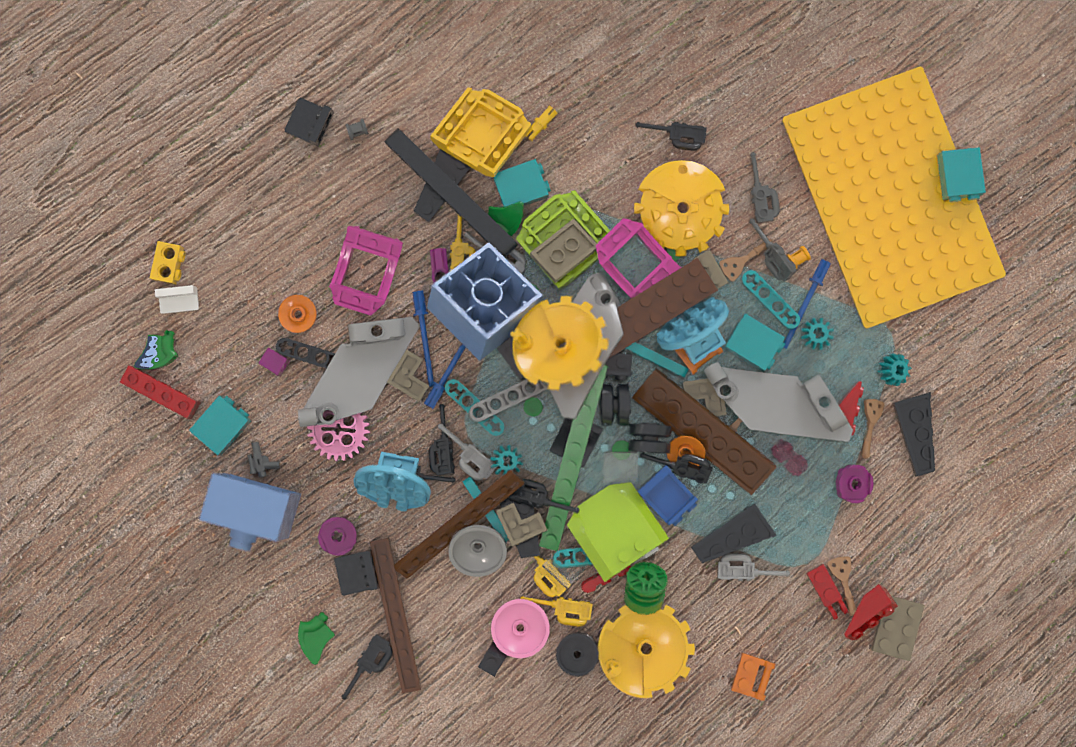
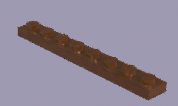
(464, 518)
(395, 615)

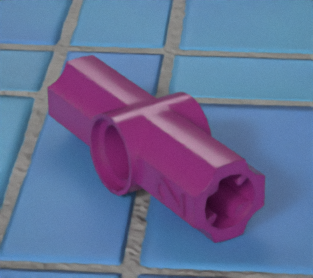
(439, 262)

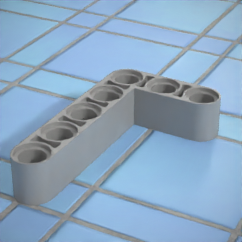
(505, 403)

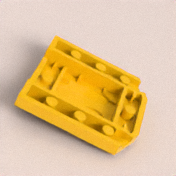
(481, 130)

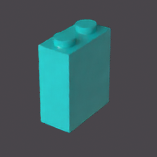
(961, 174)
(522, 184)
(755, 343)
(220, 424)

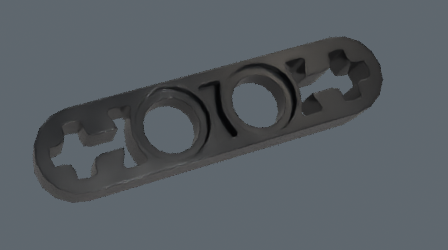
(312, 352)

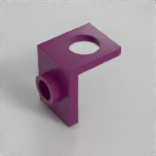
(274, 362)

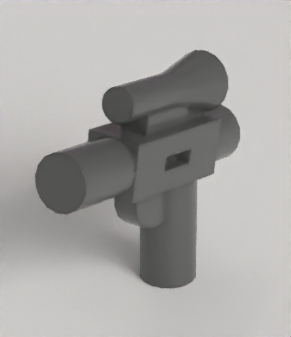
(260, 463)

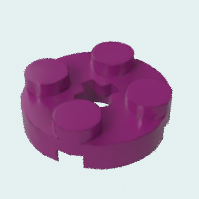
(845, 478)
(333, 546)

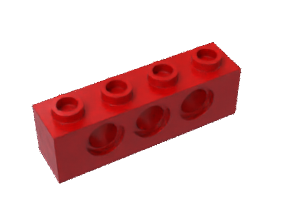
(160, 392)

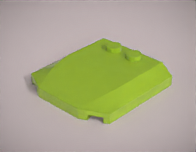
(551, 218)
(615, 529)

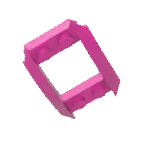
(616, 239)
(370, 243)

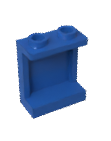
(668, 496)

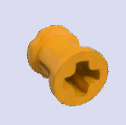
(799, 256)

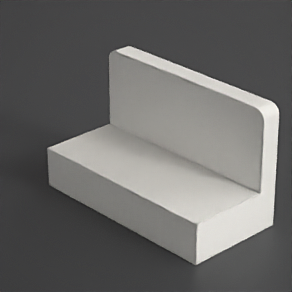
(177, 299)

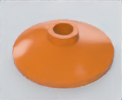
(287, 313)
(681, 443)

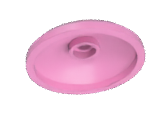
(525, 642)

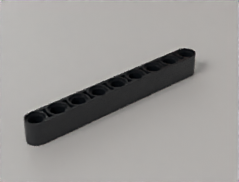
(450, 192)

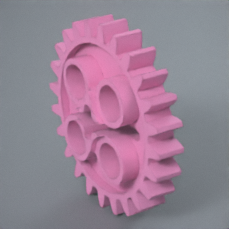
(337, 447)

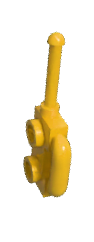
(458, 248)
(557, 589)
(565, 606)

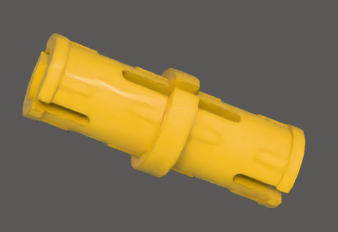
(541, 122)

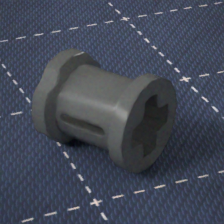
(357, 129)

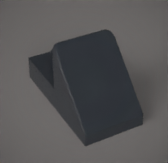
(492, 659)

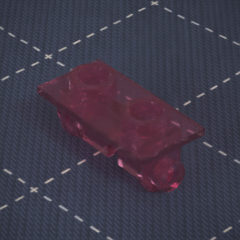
(795, 462)

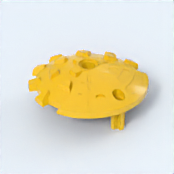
(687, 184)
(545, 329)
(644, 672)

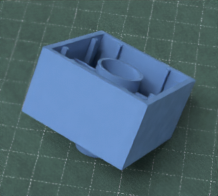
(482, 300)
(249, 509)

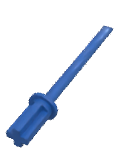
(816, 280)
(420, 310)
(438, 388)

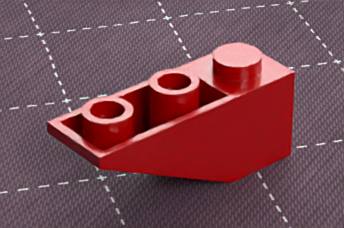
(849, 403)
(871, 609)

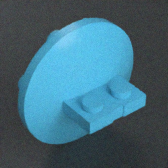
(697, 332)
(393, 479)

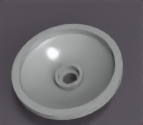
(477, 559)

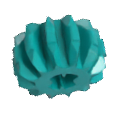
(812, 337)
(894, 369)
(499, 460)

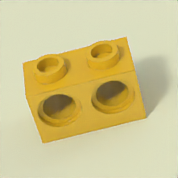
(161, 263)

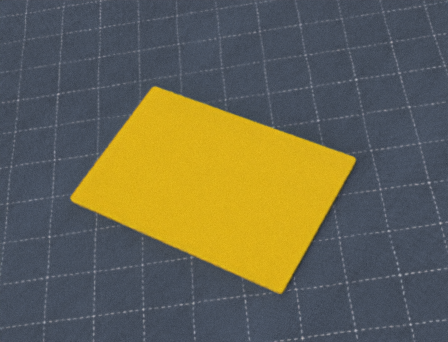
(882, 201)

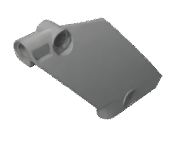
(596, 292)
(358, 370)
(781, 403)

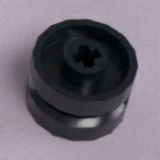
(616, 405)
(649, 438)
(567, 659)

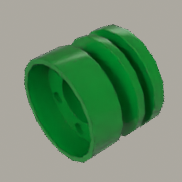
(645, 588)

